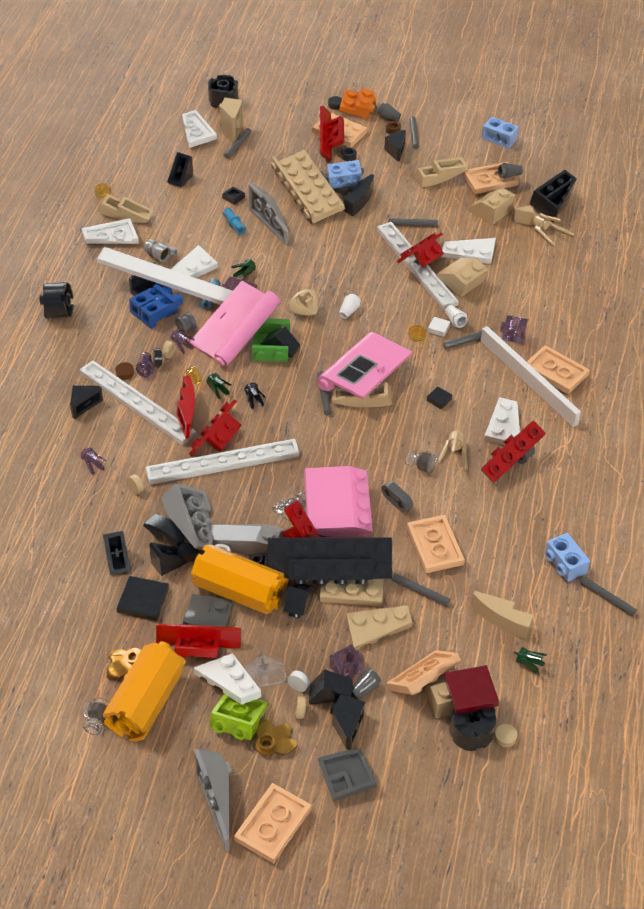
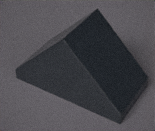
(395, 144)
(181, 170)
(282, 337)
(84, 398)
(116, 552)
(165, 558)
(328, 687)

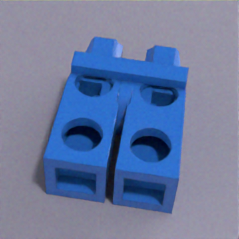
(155, 304)

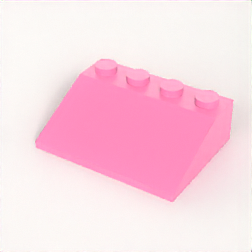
(338, 501)

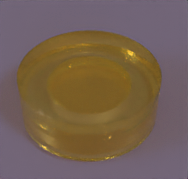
(102, 190)
(417, 333)
(195, 375)

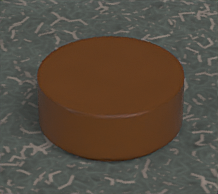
(392, 127)
(124, 370)

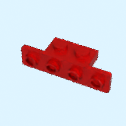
(330, 133)
(425, 251)
(220, 431)
(514, 449)
(301, 523)
(198, 639)

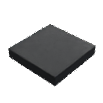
(143, 598)

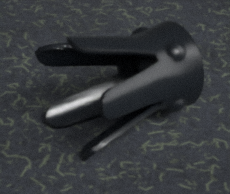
(253, 391)

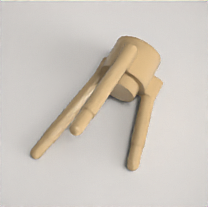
(542, 222)
(455, 442)

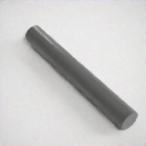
(237, 143)
(415, 144)
(413, 222)
(465, 339)
(325, 399)
(421, 589)
(608, 596)

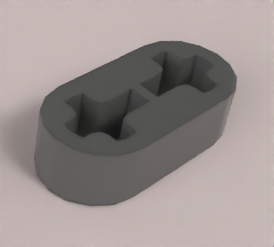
(397, 496)

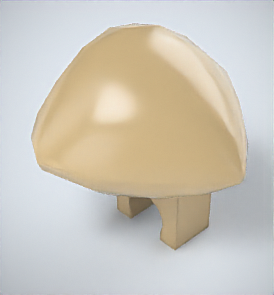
(304, 303)

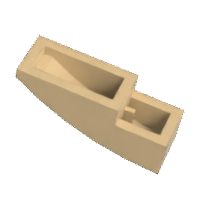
(440, 171)
(125, 209)
(377, 397)
(502, 614)

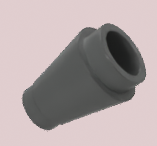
(388, 112)
(509, 170)
(365, 683)

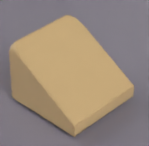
(524, 215)

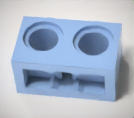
(500, 132)
(344, 174)
(567, 557)

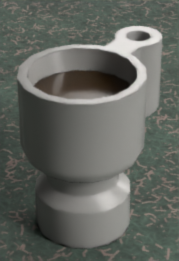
(159, 250)

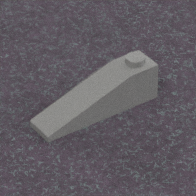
(266, 210)
(190, 512)
(245, 537)
(214, 781)

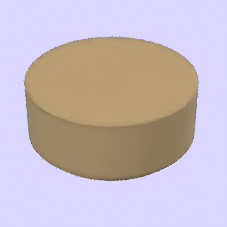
(168, 350)
(135, 484)
(300, 707)
(505, 735)

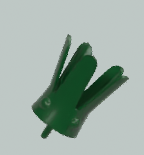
(247, 268)
(216, 382)
(529, 657)

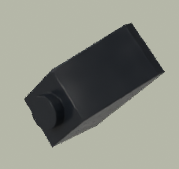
(298, 599)
(347, 718)

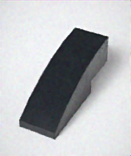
(359, 195)

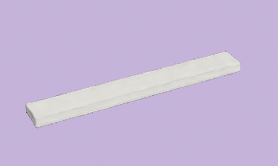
(425, 275)
(163, 276)
(531, 377)
(135, 401)
(222, 461)

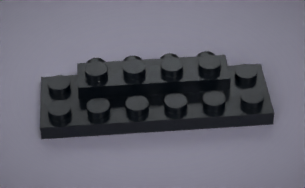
(331, 558)

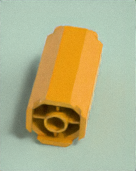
(239, 579)
(144, 691)

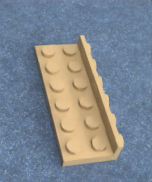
(307, 186)

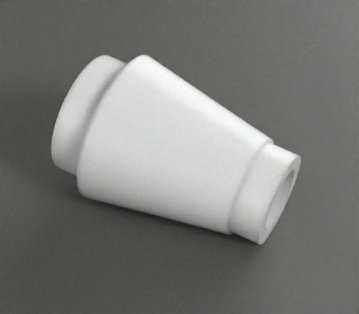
(350, 304)
(457, 317)

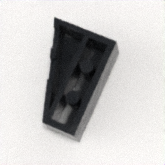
(553, 194)

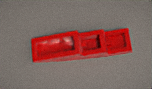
(185, 406)

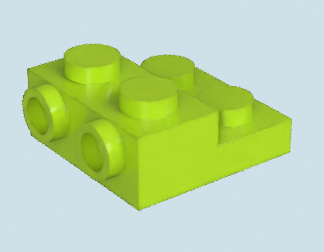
(236, 718)

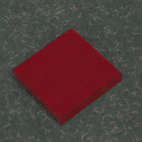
(471, 689)

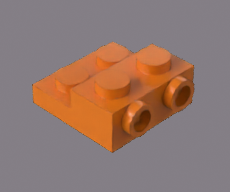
(358, 104)

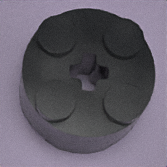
(222, 87)
(57, 300)
(473, 728)

